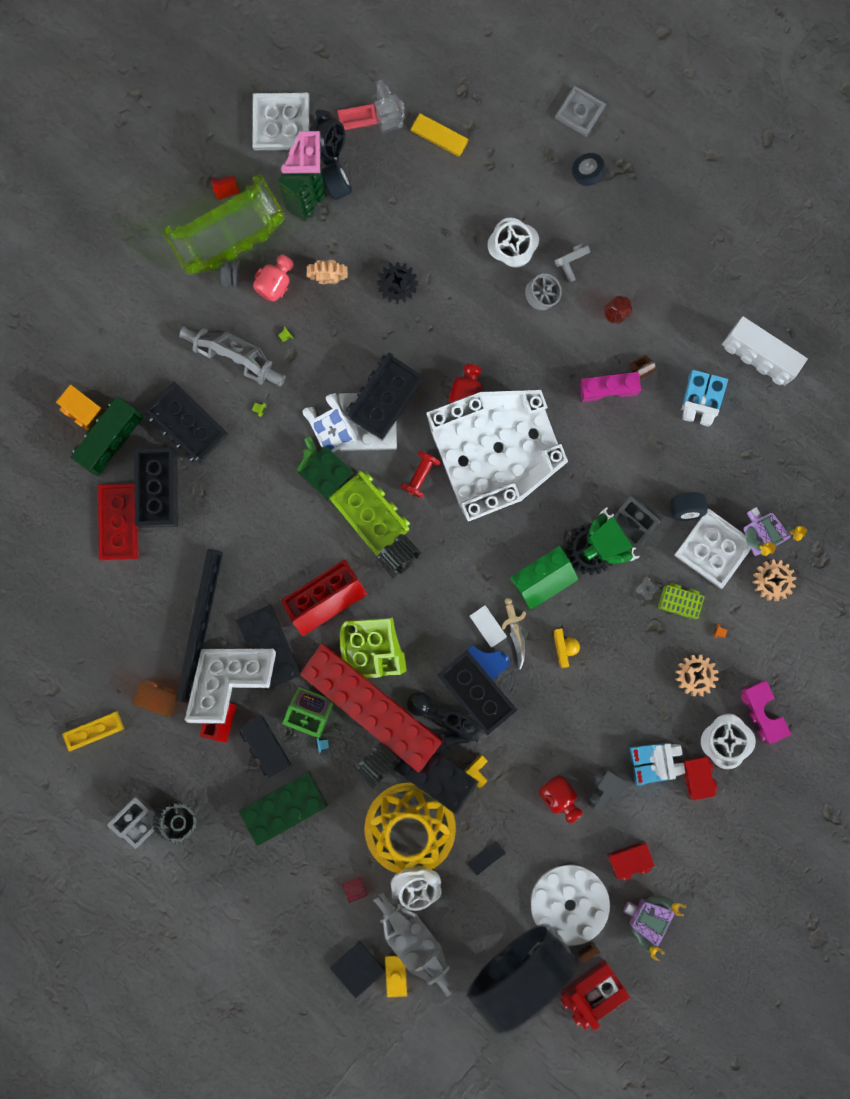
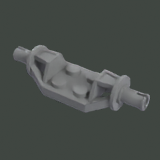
(236, 349)
(414, 944)

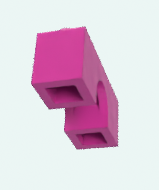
(599, 387)
(769, 729)

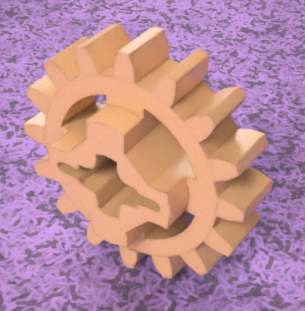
(327, 272)
(774, 572)
(692, 682)

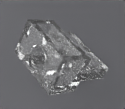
(388, 108)

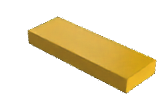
(439, 135)
(93, 731)

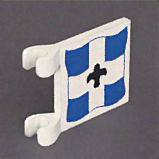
(331, 427)

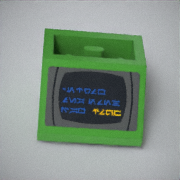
(308, 712)

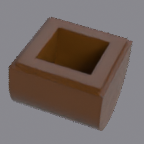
(643, 365)

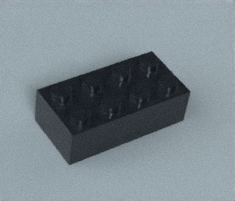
(156, 487)
(477, 692)

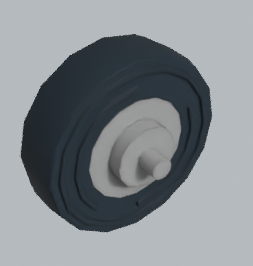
(588, 169)

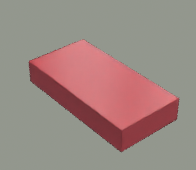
(357, 116)

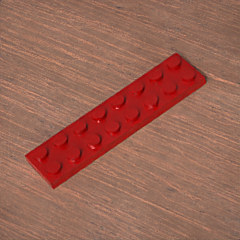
(371, 707)

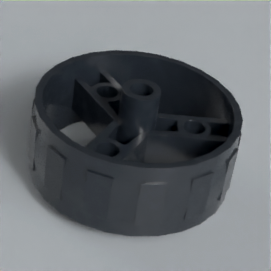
(522, 978)

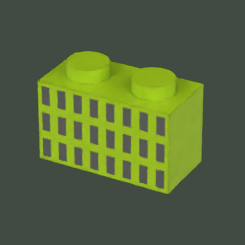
(680, 601)

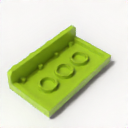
(369, 512)

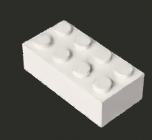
(764, 352)

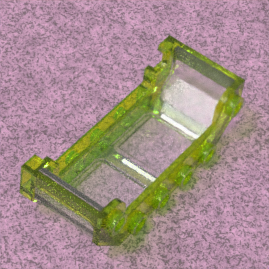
(226, 229)

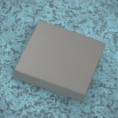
(580, 111)

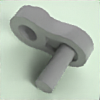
(579, 251)

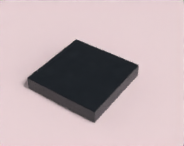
(357, 969)

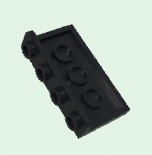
(384, 396)
(185, 423)

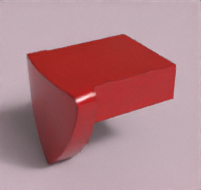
(225, 187)

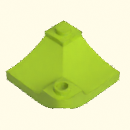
(372, 647)

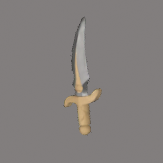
(516, 634)

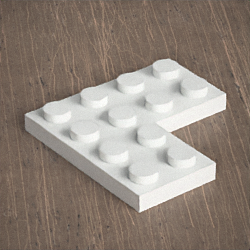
(218, 673)

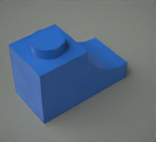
(492, 663)

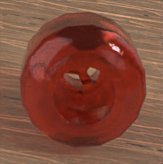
(618, 309)

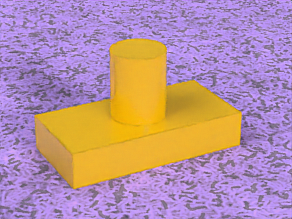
(473, 770)
(395, 976)

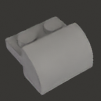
(134, 821)

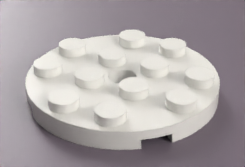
(590, 899)

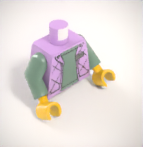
(768, 532)
(651, 921)

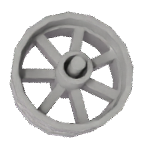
(543, 291)

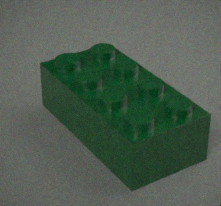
(302, 192)
(106, 436)
(283, 808)

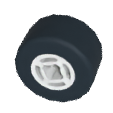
(336, 181)
(688, 506)

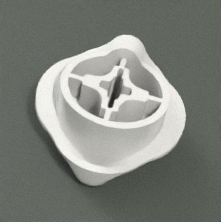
(510, 224)
(747, 741)
(415, 882)

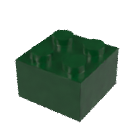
(325, 472)

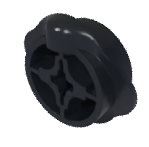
(331, 136)

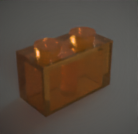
(155, 698)

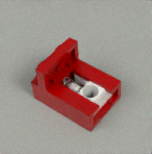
(590, 1013)

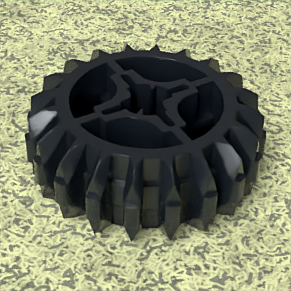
(596, 565)

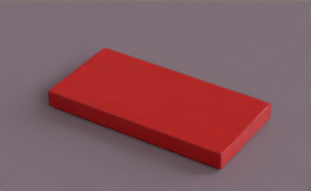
(117, 522)

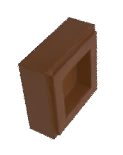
(588, 952)

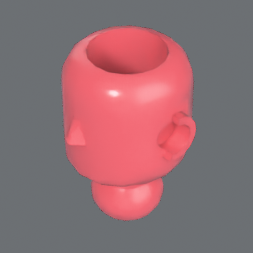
(272, 280)

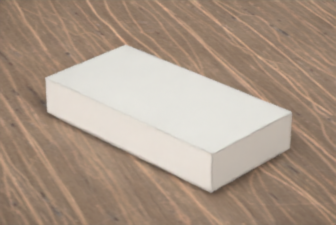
(488, 626)

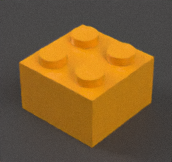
(79, 408)

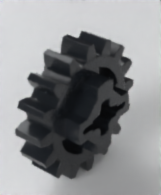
(403, 279)

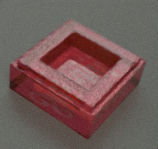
(354, 889)

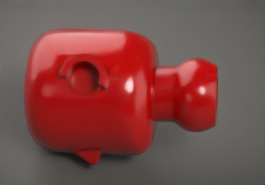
(467, 385)
(560, 798)

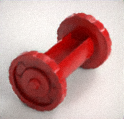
(420, 474)

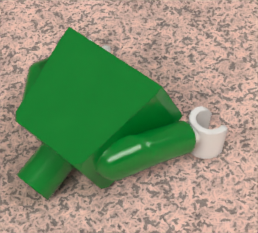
(608, 541)

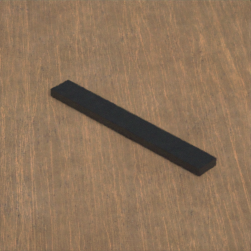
(199, 623)

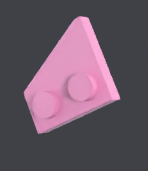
(304, 155)

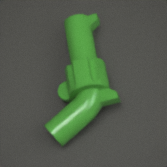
(308, 454)

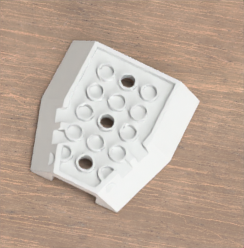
(472, 429)

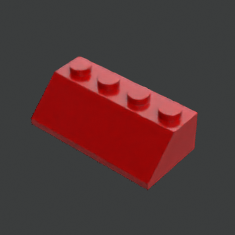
(323, 597)

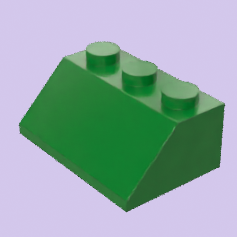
(544, 578)

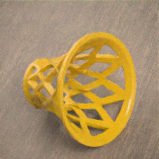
(411, 812)

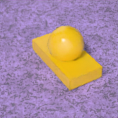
(565, 647)

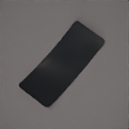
(486, 858)

